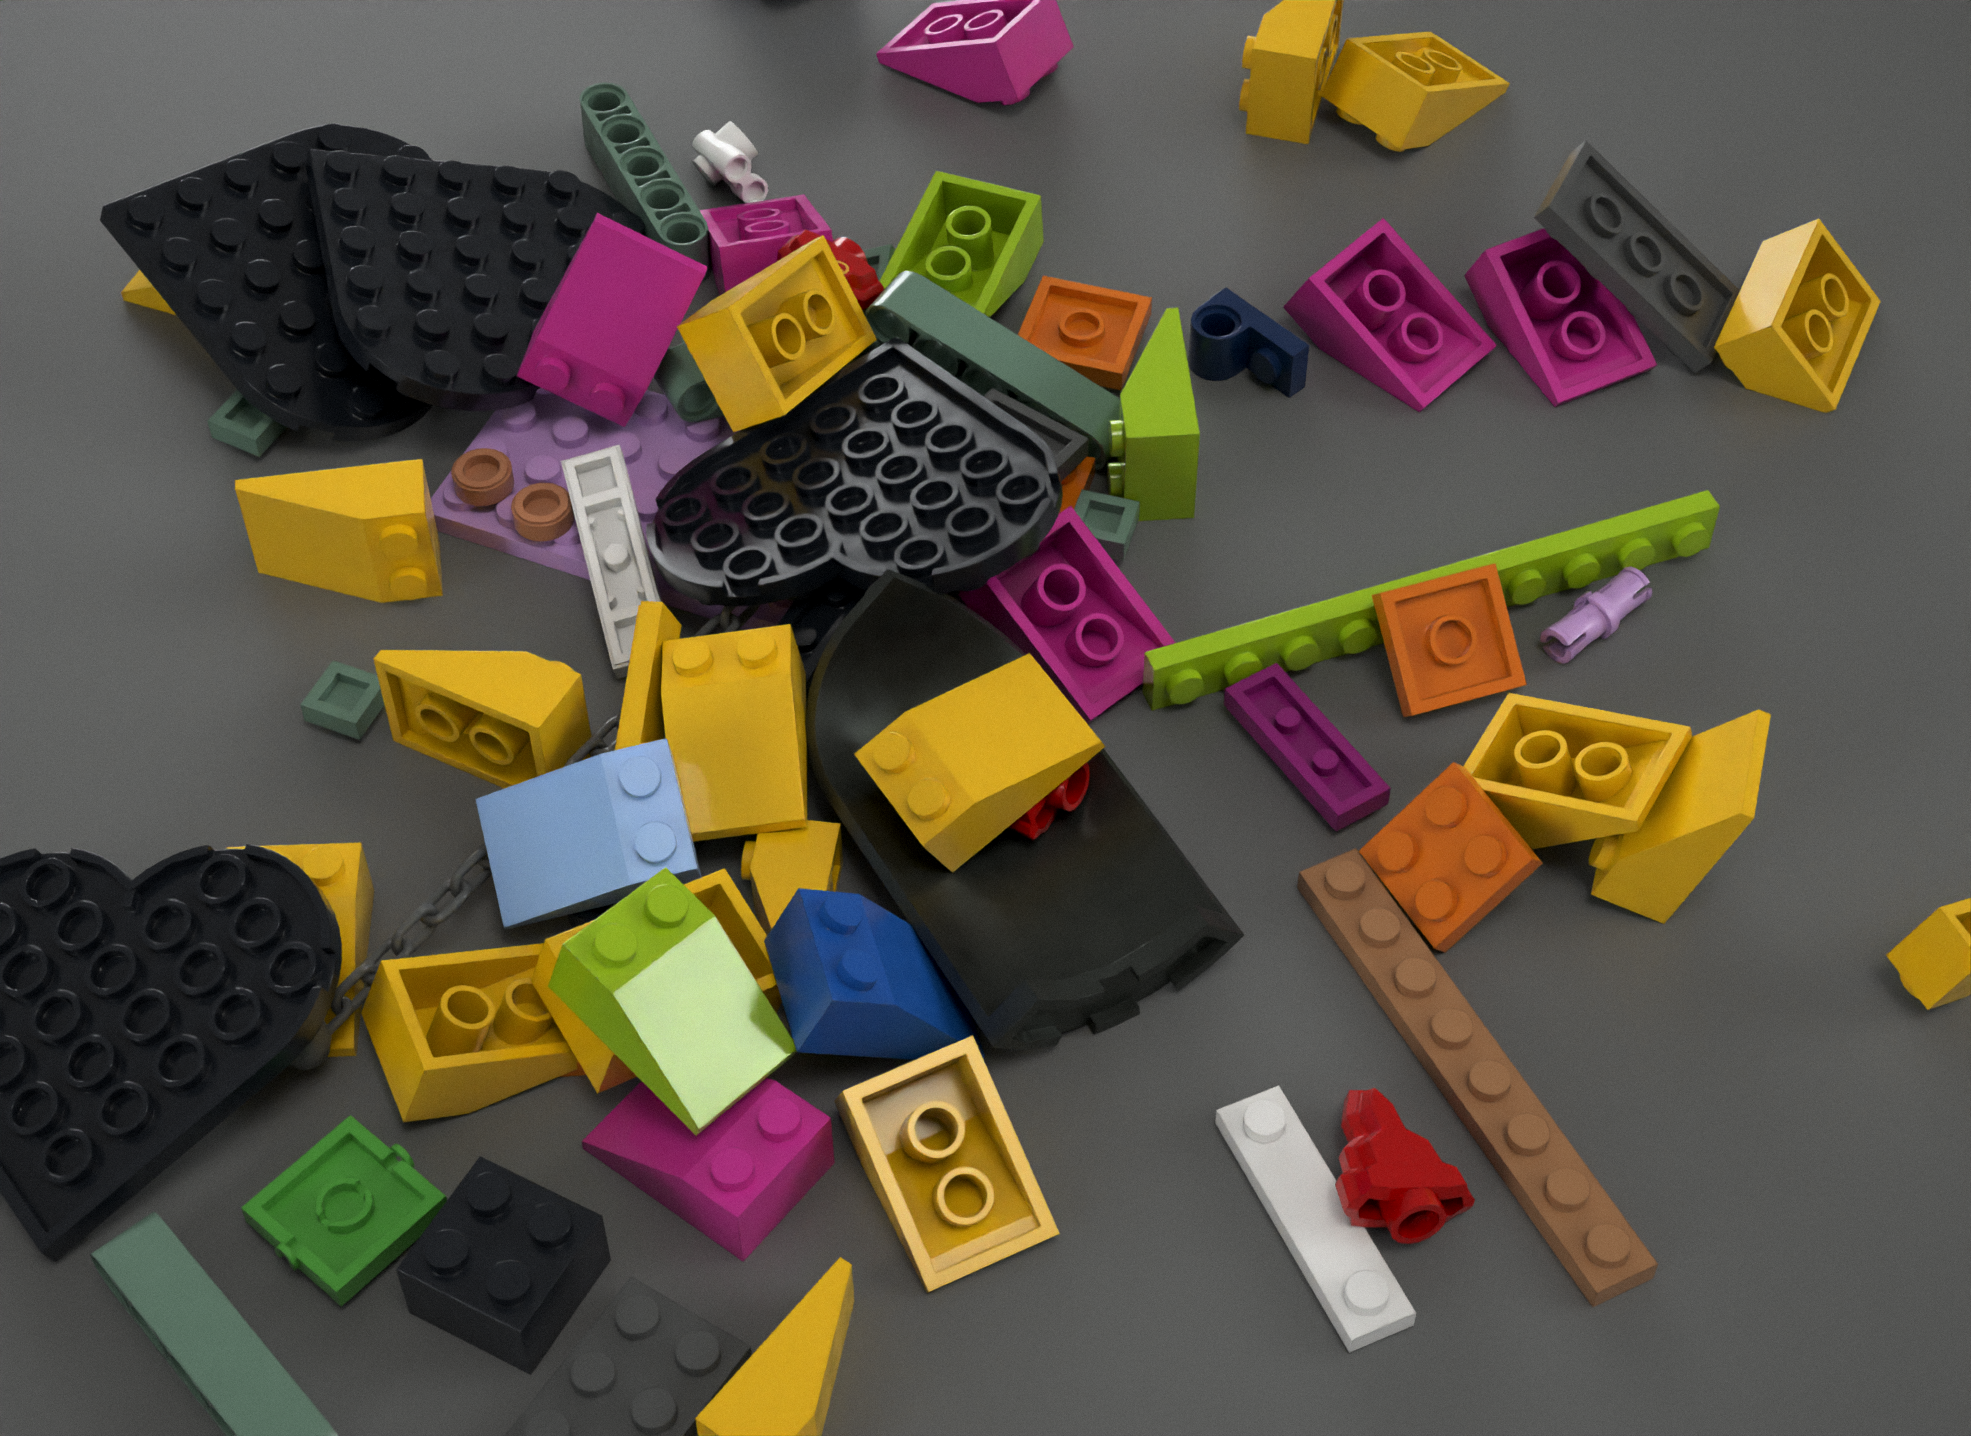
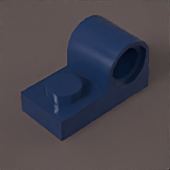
(1235, 336)

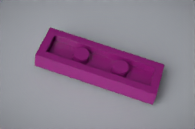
(1306, 747)

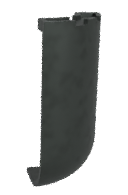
(1026, 927)

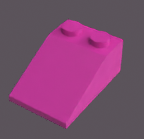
(982, 47)
(750, 234)
(1389, 318)
(1557, 318)
(611, 320)
(1074, 616)
(733, 1175)

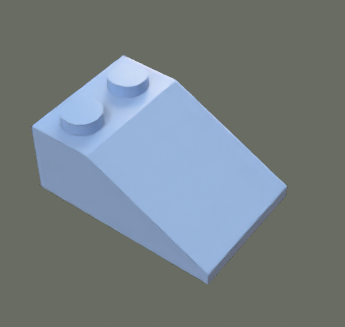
(587, 834)

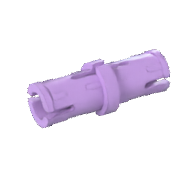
(1596, 615)

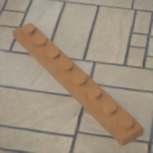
(1478, 1079)

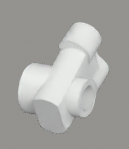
(728, 158)

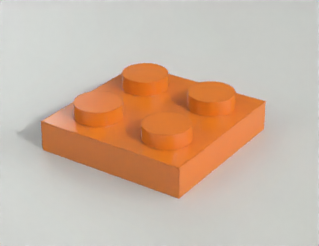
(1087, 328)
(1449, 640)
(1450, 857)

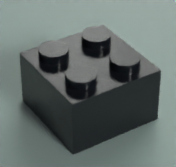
(504, 1264)

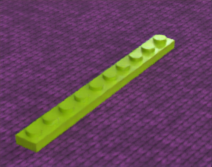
(1350, 621)

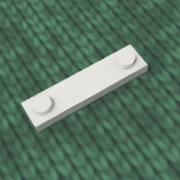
(611, 545)
(1306, 1209)

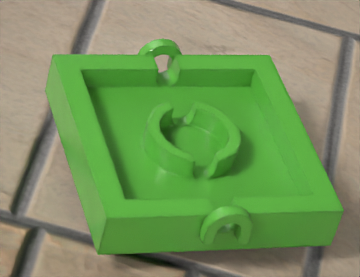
(345, 1209)

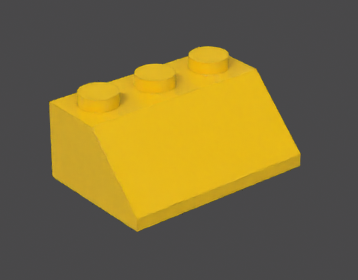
(1798, 319)

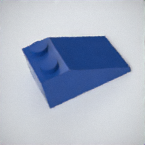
(861, 981)

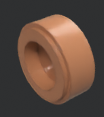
(482, 477)
(542, 512)

